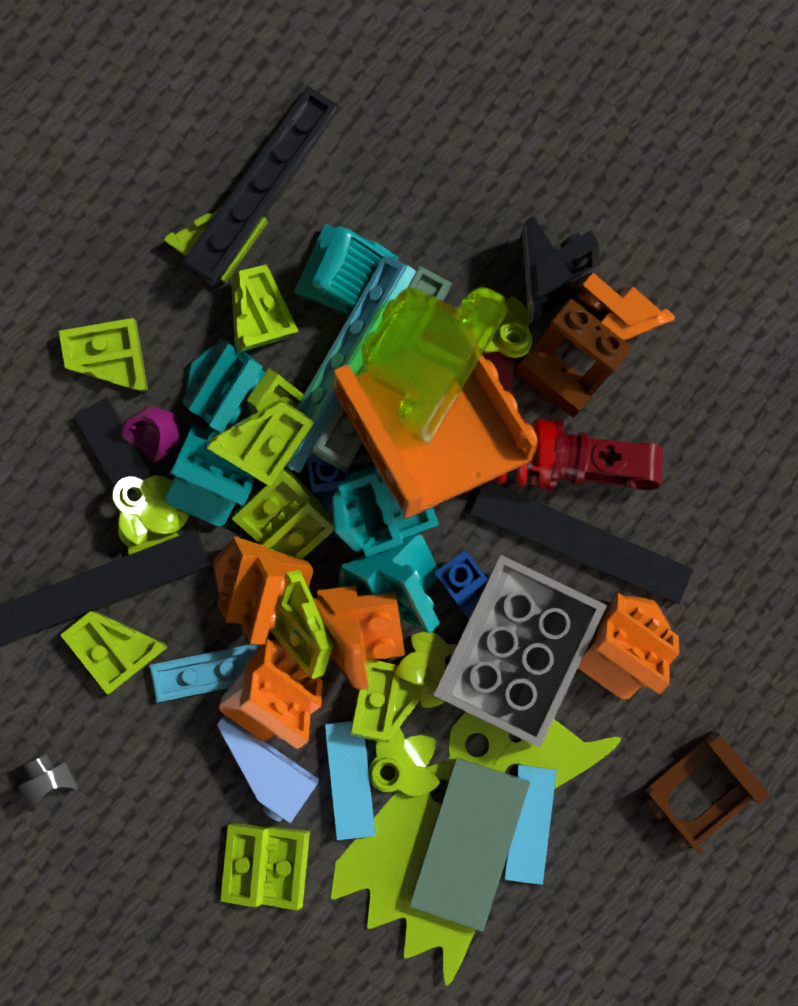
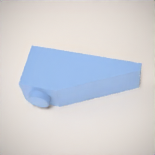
(271, 775)

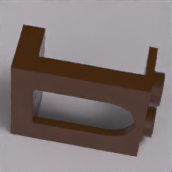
(557, 378)
(698, 830)

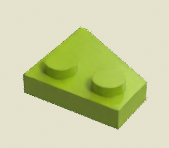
(110, 649)

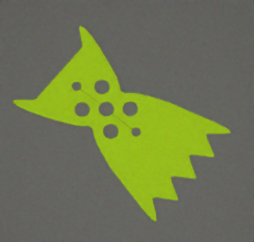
(404, 826)

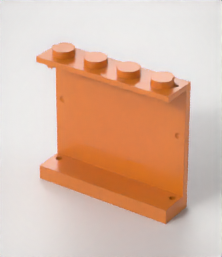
(471, 446)

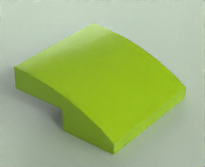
(285, 516)
(248, 863)

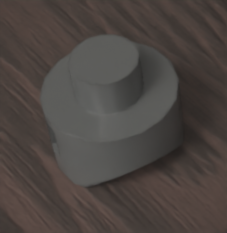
(44, 778)

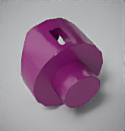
(152, 432)

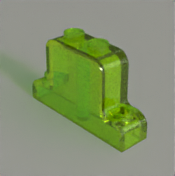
(430, 351)

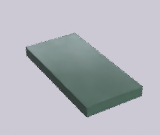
(470, 844)

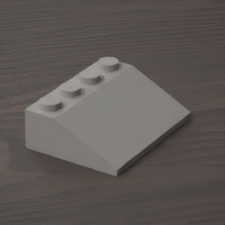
(520, 650)

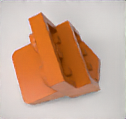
(623, 312)
(250, 583)
(360, 630)
(631, 647)
(273, 696)

